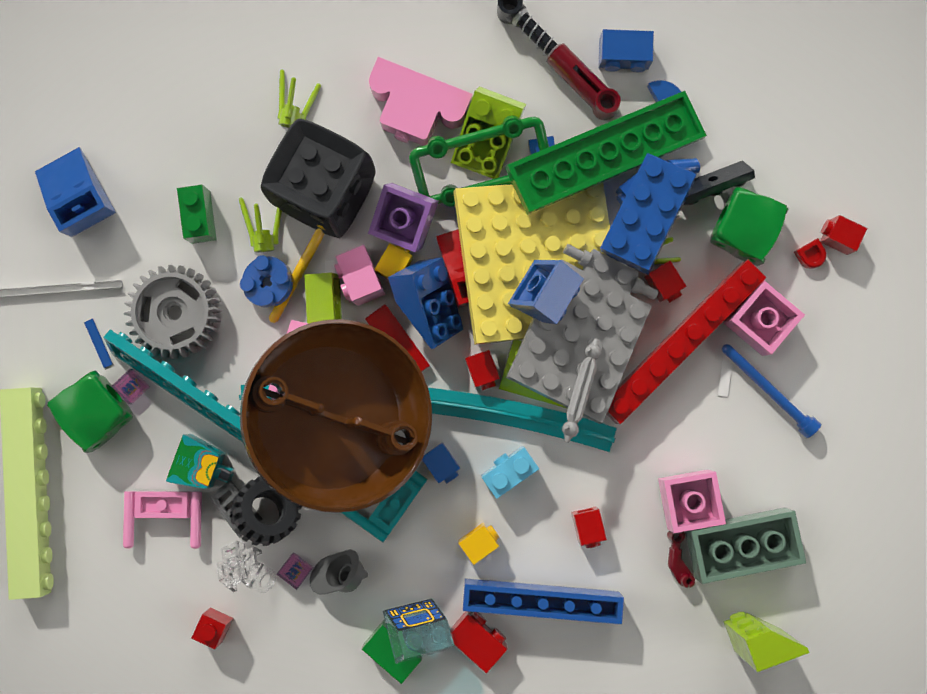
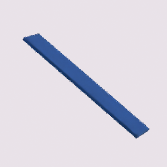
(98, 343)

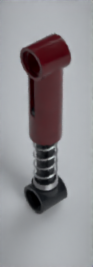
(562, 61)

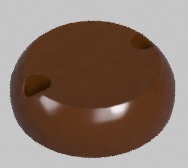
(336, 416)

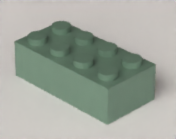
(746, 545)

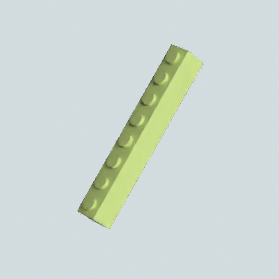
(26, 493)

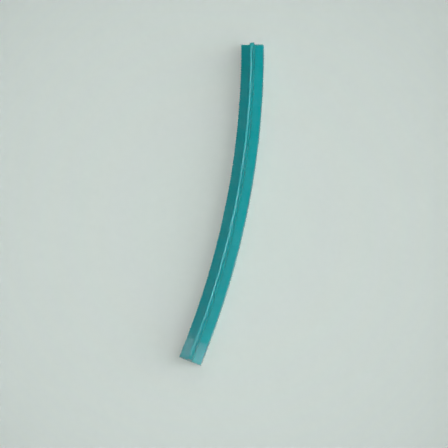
(515, 415)

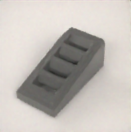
(222, 505)

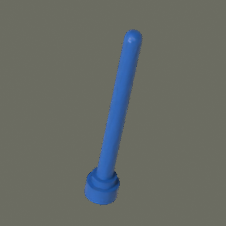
(807, 425)

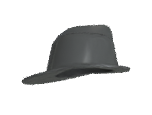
(337, 573)

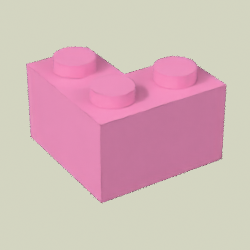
(359, 276)

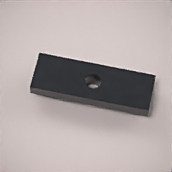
(719, 180)

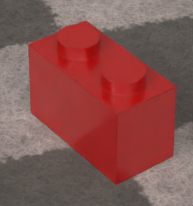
(478, 640)

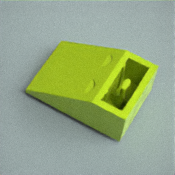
(486, 111)

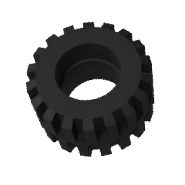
(250, 526)

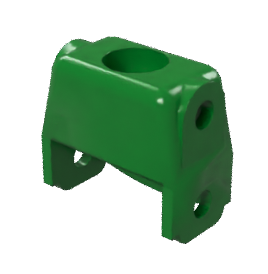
(749, 225)
(90, 411)

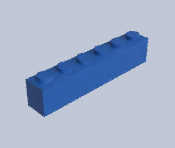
(543, 601)

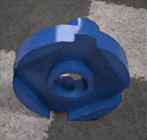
(253, 281)

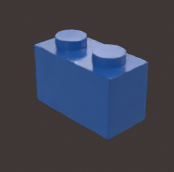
(626, 50)

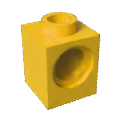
(393, 260)
(479, 542)

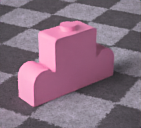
(416, 102)

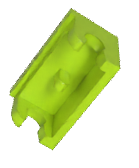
(322, 297)

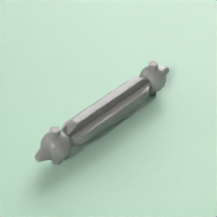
(581, 390)

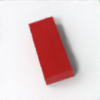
(386, 322)

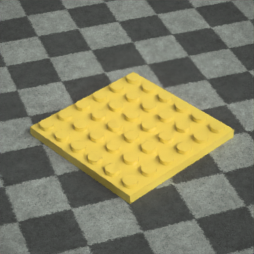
(504, 241)

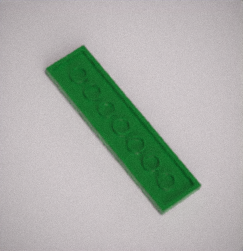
(604, 152)

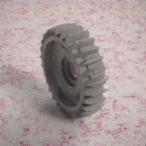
(164, 295)

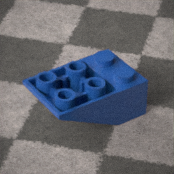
(73, 193)
(427, 300)

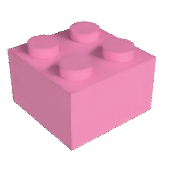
(764, 319)
(691, 501)

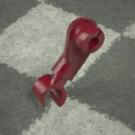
(675, 562)

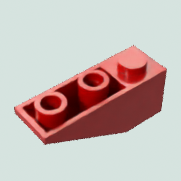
(451, 252)

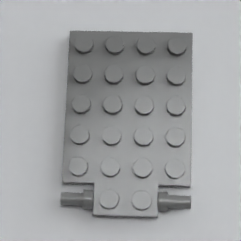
(600, 311)

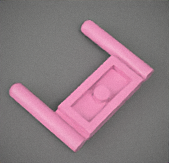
(162, 505)

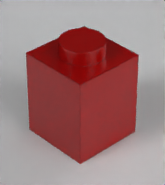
(842, 234)
(666, 281)
(482, 370)
(589, 527)
(212, 628)

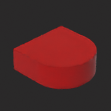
(811, 255)

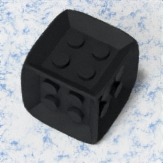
(318, 177)

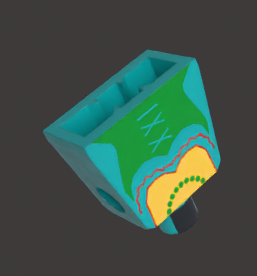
(198, 464)

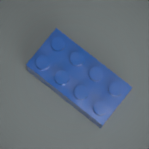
(647, 213)

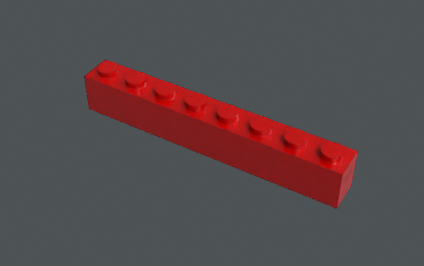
(684, 340)

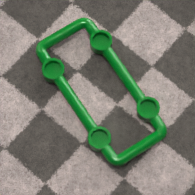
(438, 147)

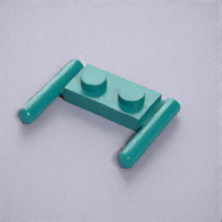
(389, 510)

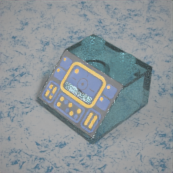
(417, 630)

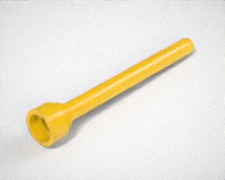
(299, 271)

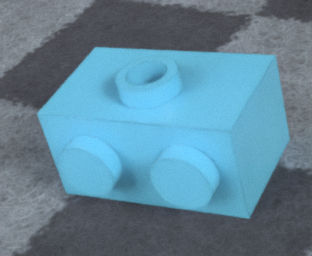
(509, 471)

